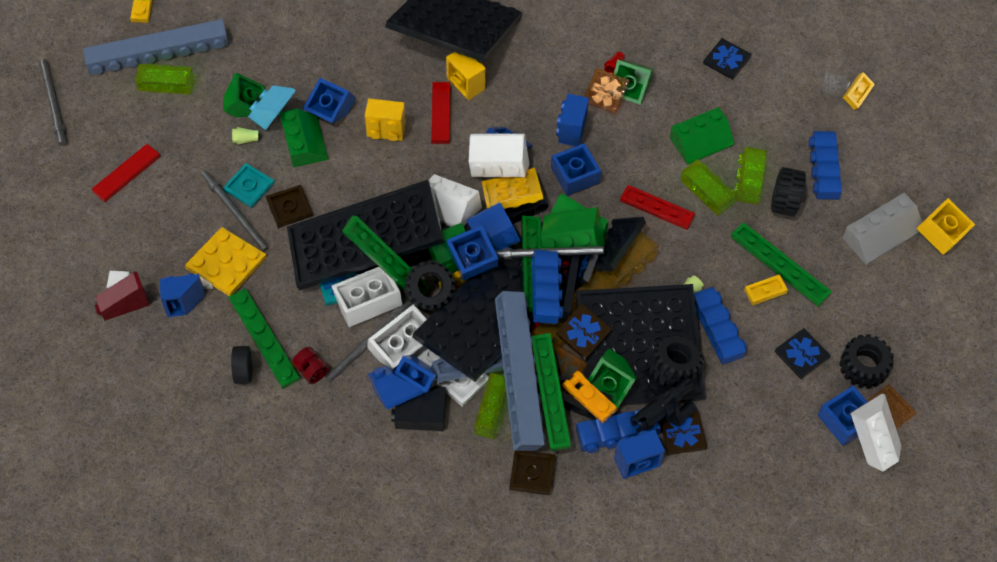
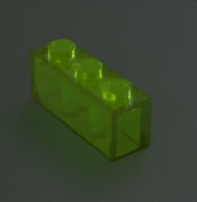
(164, 79)
(750, 175)
(708, 187)
(491, 407)

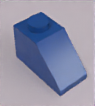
(416, 372)

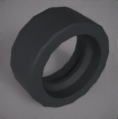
(241, 364)

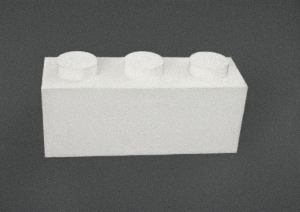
(498, 155)
(454, 201)
(366, 296)
(396, 338)
(877, 433)

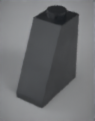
(422, 412)

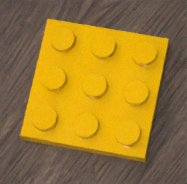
(512, 190)
(226, 261)

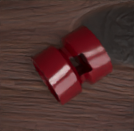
(310, 365)

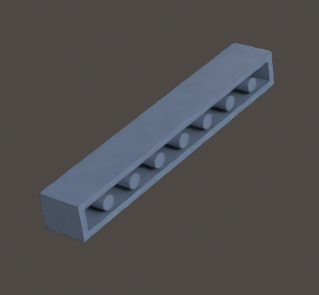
(155, 47)
(519, 371)

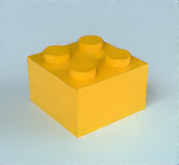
(466, 74)
(385, 119)
(945, 226)

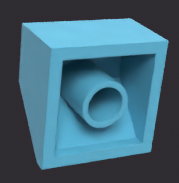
(270, 105)

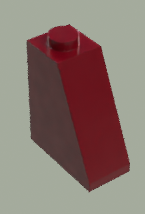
(122, 298)

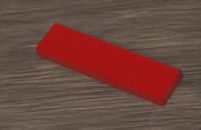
(440, 113)
(125, 173)
(657, 207)

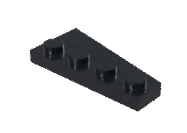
(619, 241)

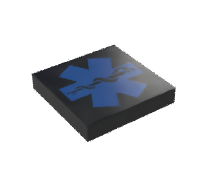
(727, 58)
(585, 269)
(802, 353)

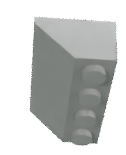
(883, 229)

